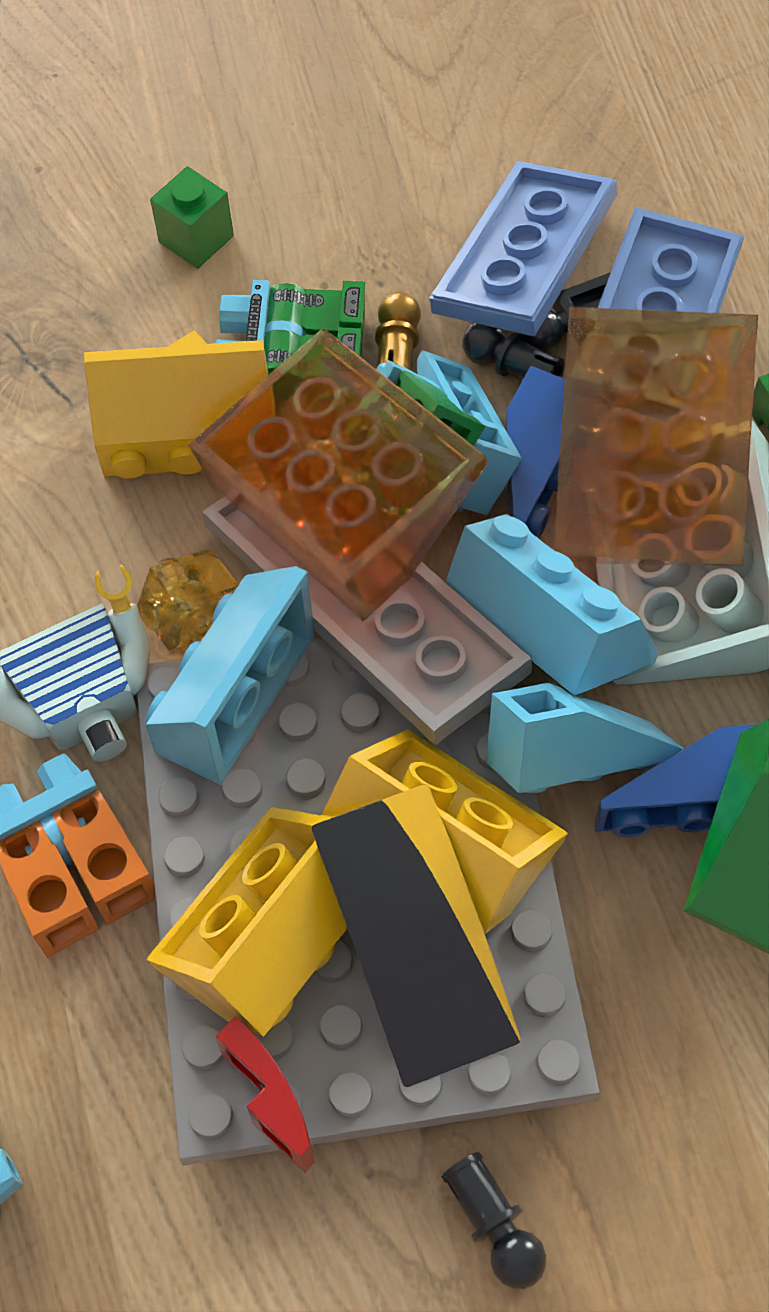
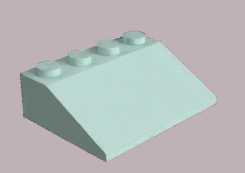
(702, 615)

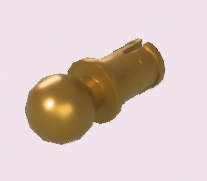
(397, 334)

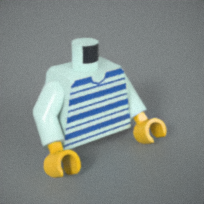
(78, 677)

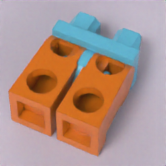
(64, 829)

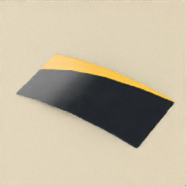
(416, 934)

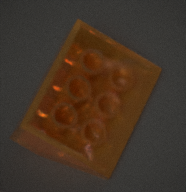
(655, 437)
(340, 470)

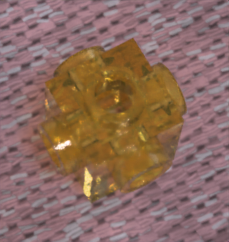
(183, 596)

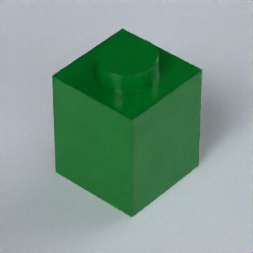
(192, 217)

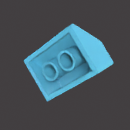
(548, 606)
(233, 673)

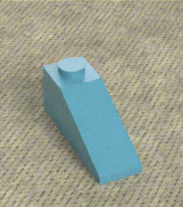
(494, 442)

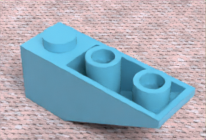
(554, 738)

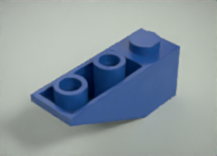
(535, 430)
(675, 792)

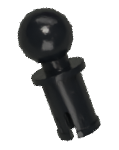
(512, 355)
(516, 1254)

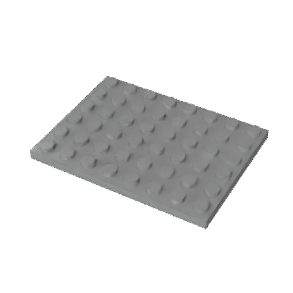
(333, 1035)

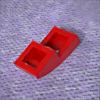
(275, 1107)

